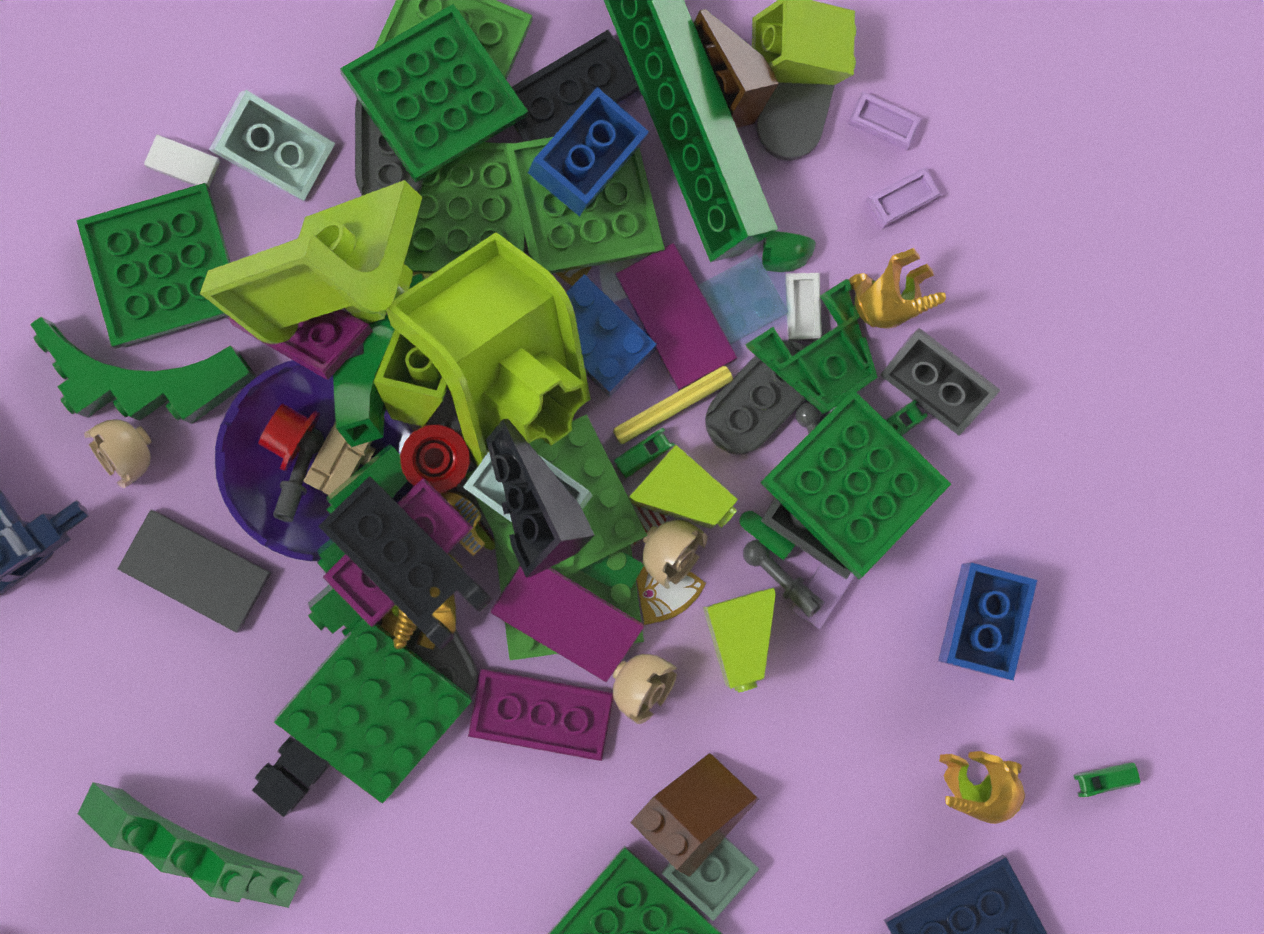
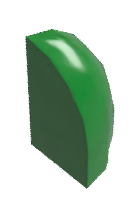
(786, 251)

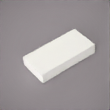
(181, 162)
(803, 306)

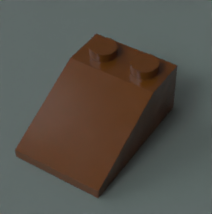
(738, 67)
(694, 813)

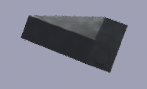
(542, 511)

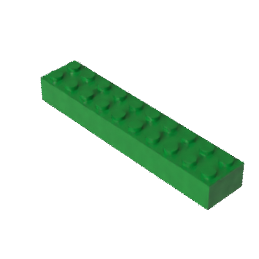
(693, 124)

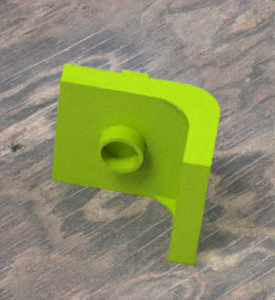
(340, 260)
(500, 342)

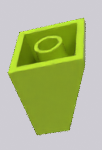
(806, 41)
(409, 382)
(685, 492)
(742, 637)

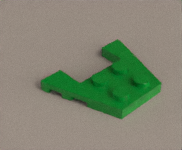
(828, 366)

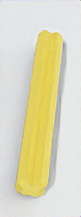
(673, 404)

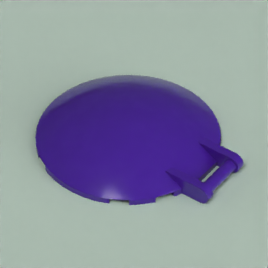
(252, 474)

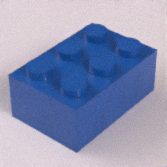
(588, 151)
(608, 338)
(987, 620)

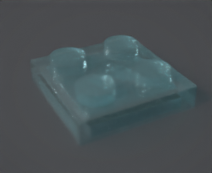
(743, 299)

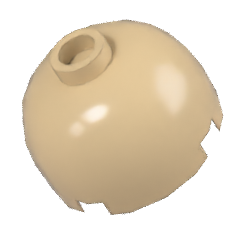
(121, 449)
(671, 550)
(642, 684)

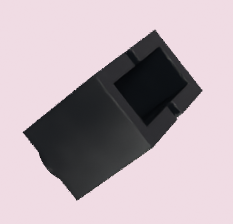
(290, 777)

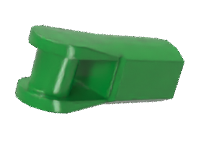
(912, 412)
(639, 456)
(768, 537)
(1110, 779)

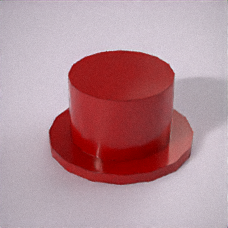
(286, 432)
(436, 455)

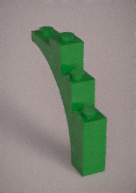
(189, 389)
(356, 398)
(328, 606)
(179, 852)

